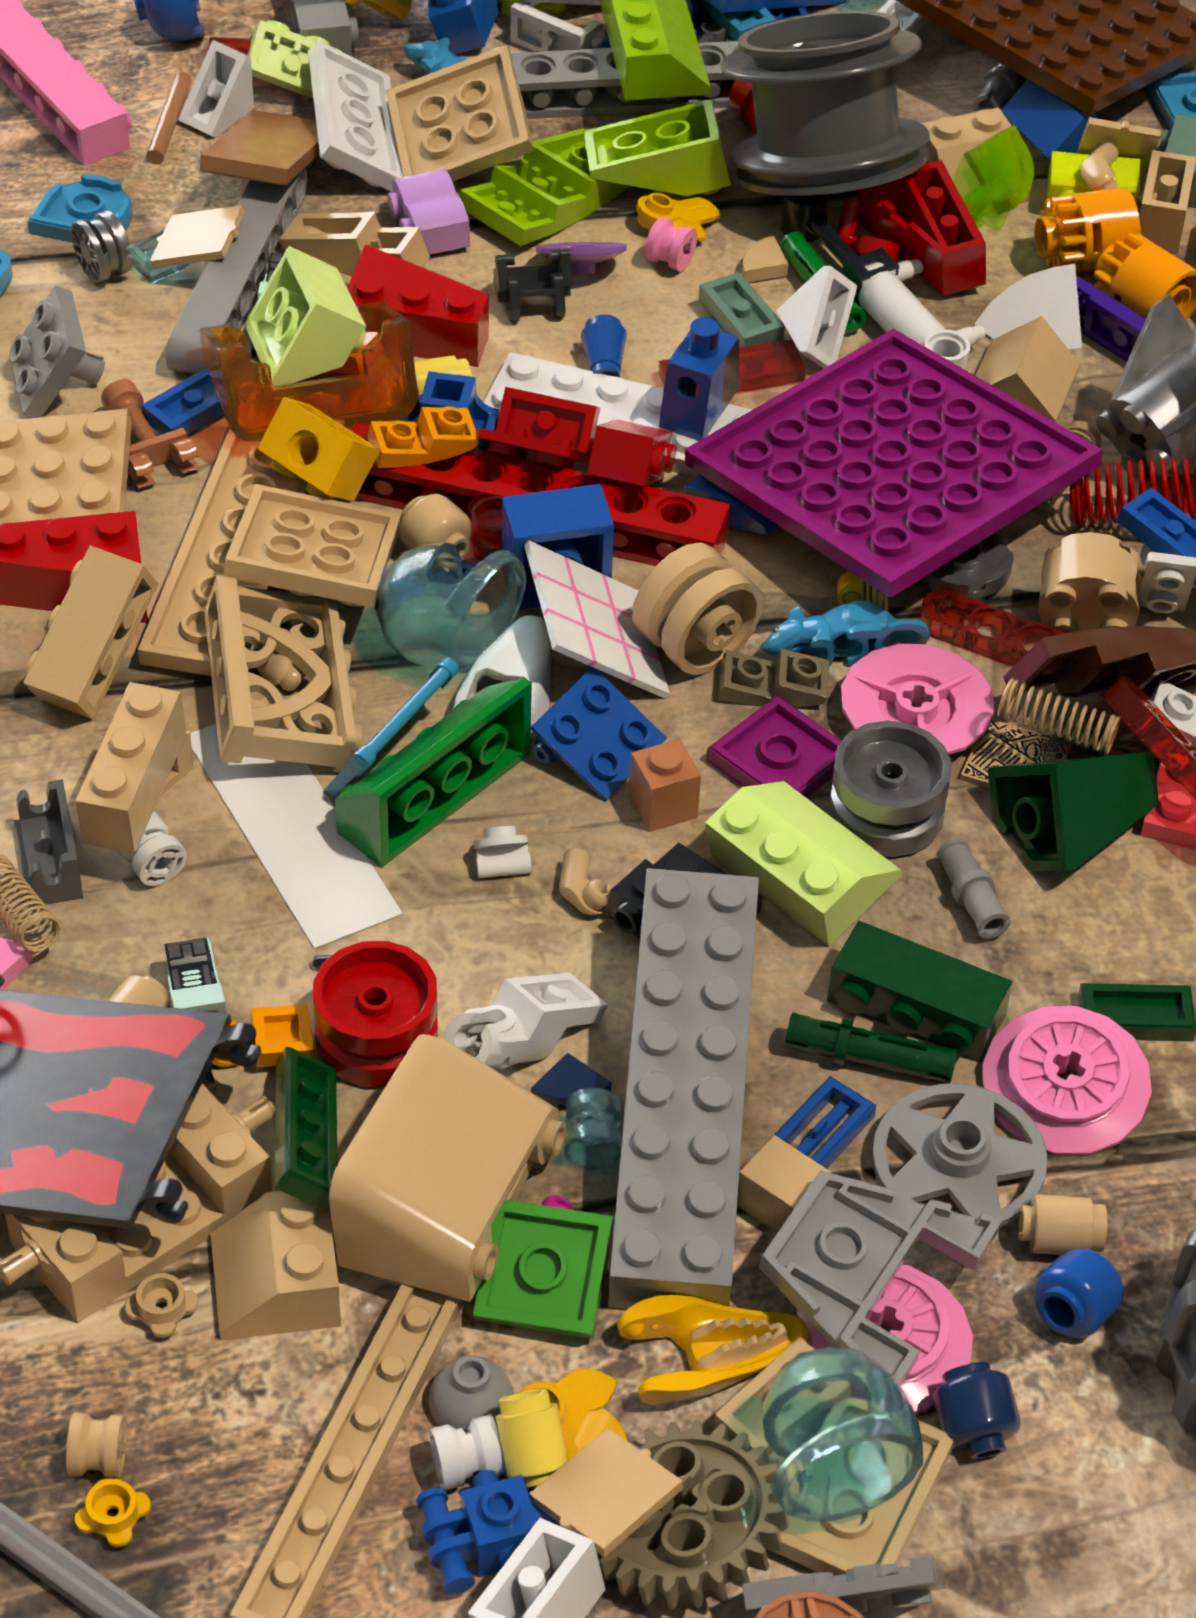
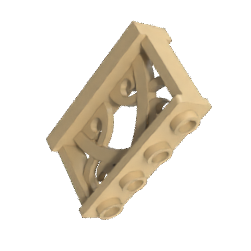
(246, 724)

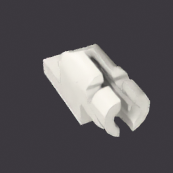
(525, 1019)

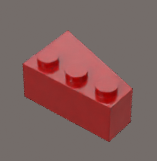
(930, 224)
(442, 312)
(42, 554)

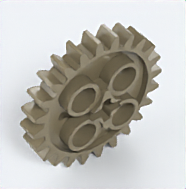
(721, 1536)

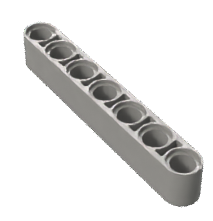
(232, 283)

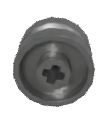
(891, 786)

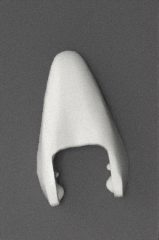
(516, 654)

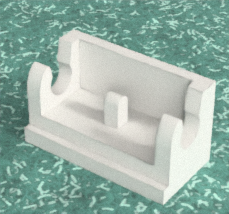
(544, 32)

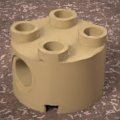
(1090, 584)

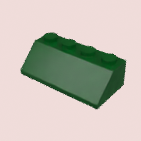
(437, 772)

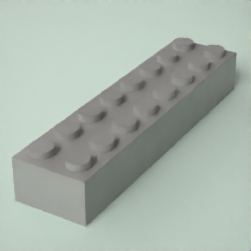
(685, 1089)

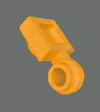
(277, 1029)

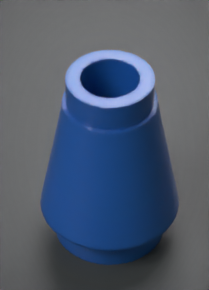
(604, 344)

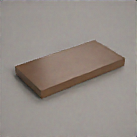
(264, 148)

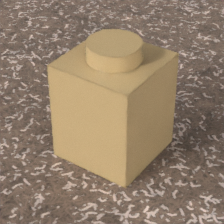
(775, 1182)

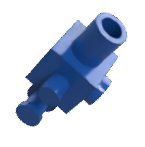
(485, 1529)

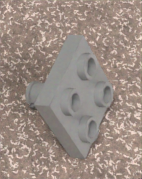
(50, 353)

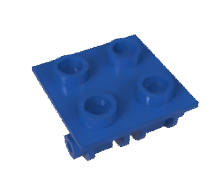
(594, 733)

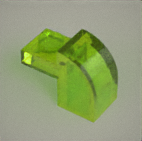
(1003, 171)

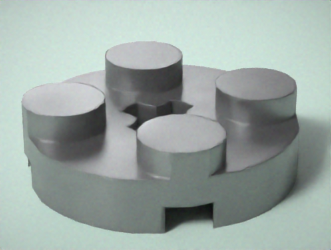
(980, 576)

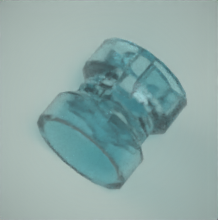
(593, 1131)

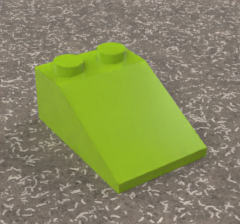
(662, 151)

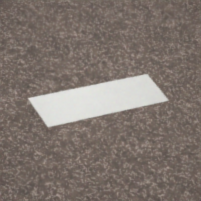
(297, 841)

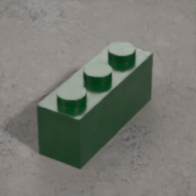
(919, 991)

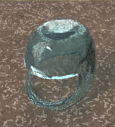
(428, 604)
(841, 1433)

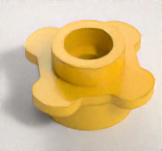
(110, 1495)

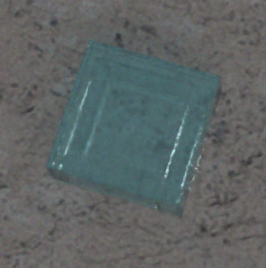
(142, 253)

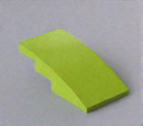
(541, 191)

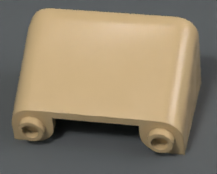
(435, 1170)

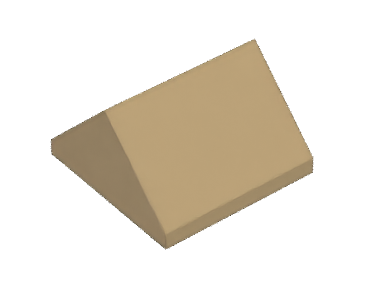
(1031, 367)

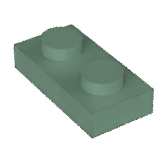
(741, 310)

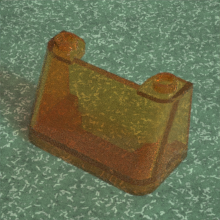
(379, 393)

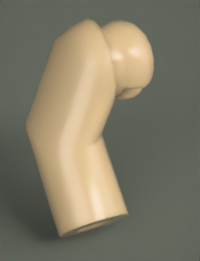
(576, 887)

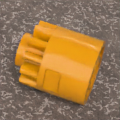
(1084, 225)
(1143, 273)

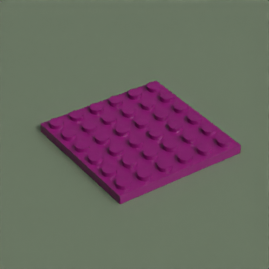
(893, 461)

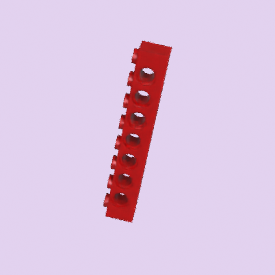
(645, 518)

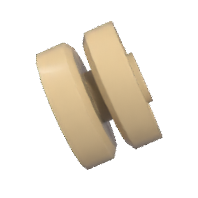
(697, 608)

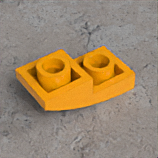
(433, 438)

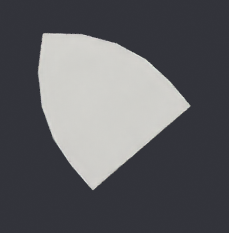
(1044, 294)

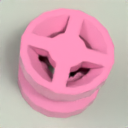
(670, 244)

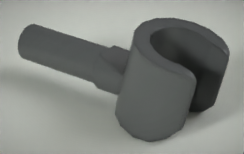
(709, 36)

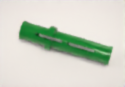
(807, 263)

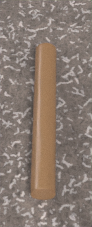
(169, 118)

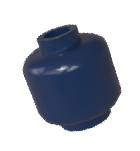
(977, 1409)

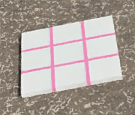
(592, 620)

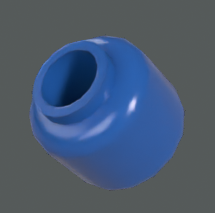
(1078, 1293)

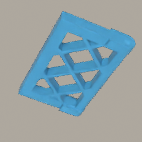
(366, 755)

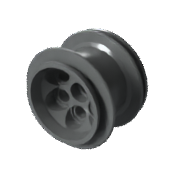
(826, 104)

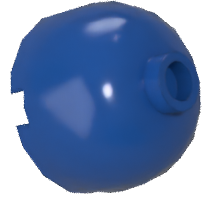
(172, 18)

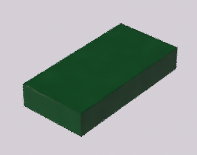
(1144, 1010)

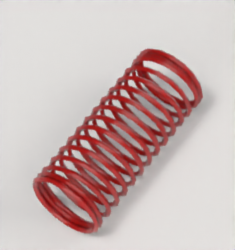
(1080, 494)

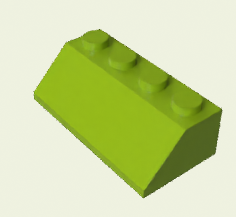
(655, 48)

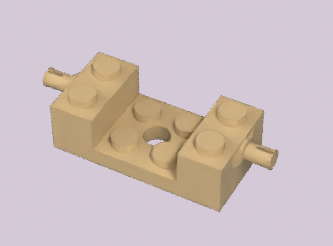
(96, 1264)

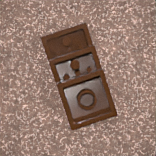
(1097, 657)

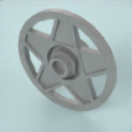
(961, 1152)

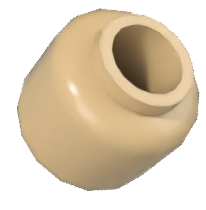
(435, 520)

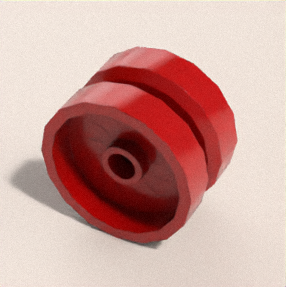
(372, 1008)

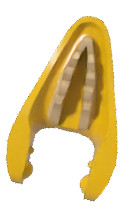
(719, 1343)

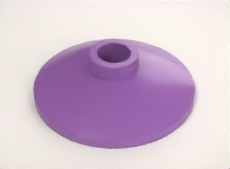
(585, 254)

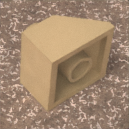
(958, 134)
(275, 1269)

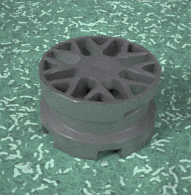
(101, 246)

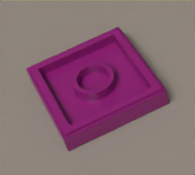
(776, 747)

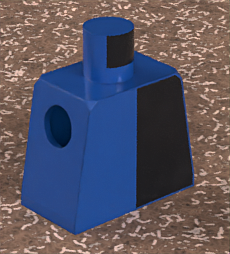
(705, 361)

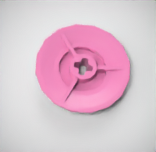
(920, 688)
(1088, 1108)
(926, 1317)

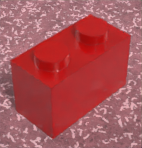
(631, 452)

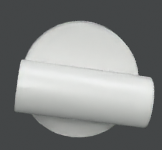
(502, 853)

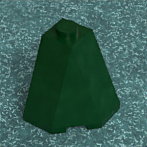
(1071, 806)

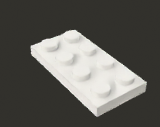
(353, 116)

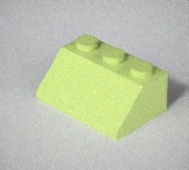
(304, 320)
(801, 856)

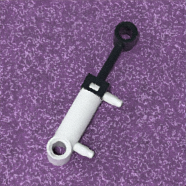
(880, 283)

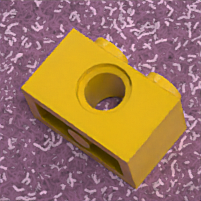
(341, 457)

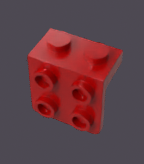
(542, 424)

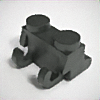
(533, 281)

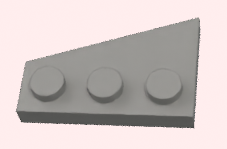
(906, 1584)

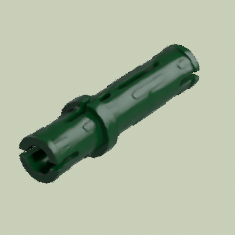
(858, 1045)

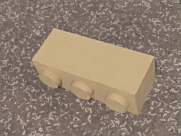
(90, 632)
(131, 767)

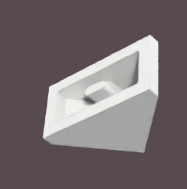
(220, 91)
(819, 315)

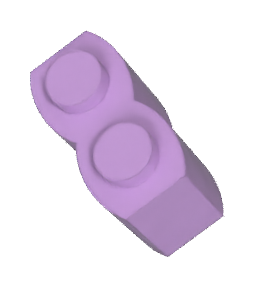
(432, 205)

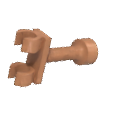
(150, 449)

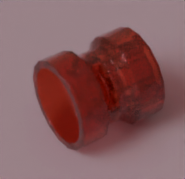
(487, 527)

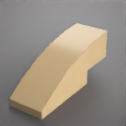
(342, 236)

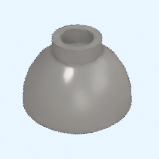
(468, 1390)

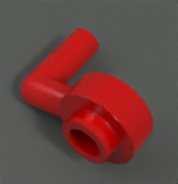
(861, 243)

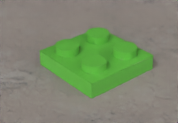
(546, 1269)

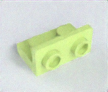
(282, 56)

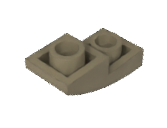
(756, 681)

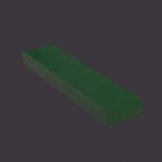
(305, 1127)

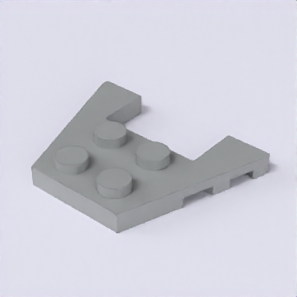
(848, 1246)

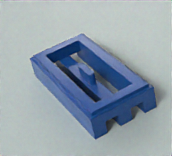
(843, 1136)

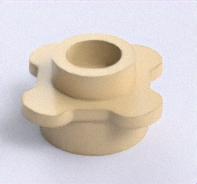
(161, 1289)

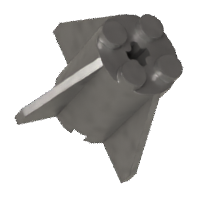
(1156, 395)

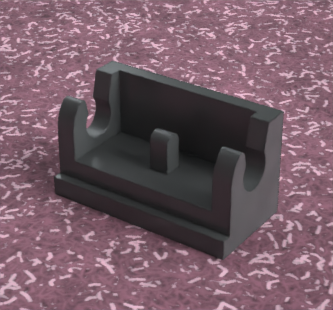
(48, 846)

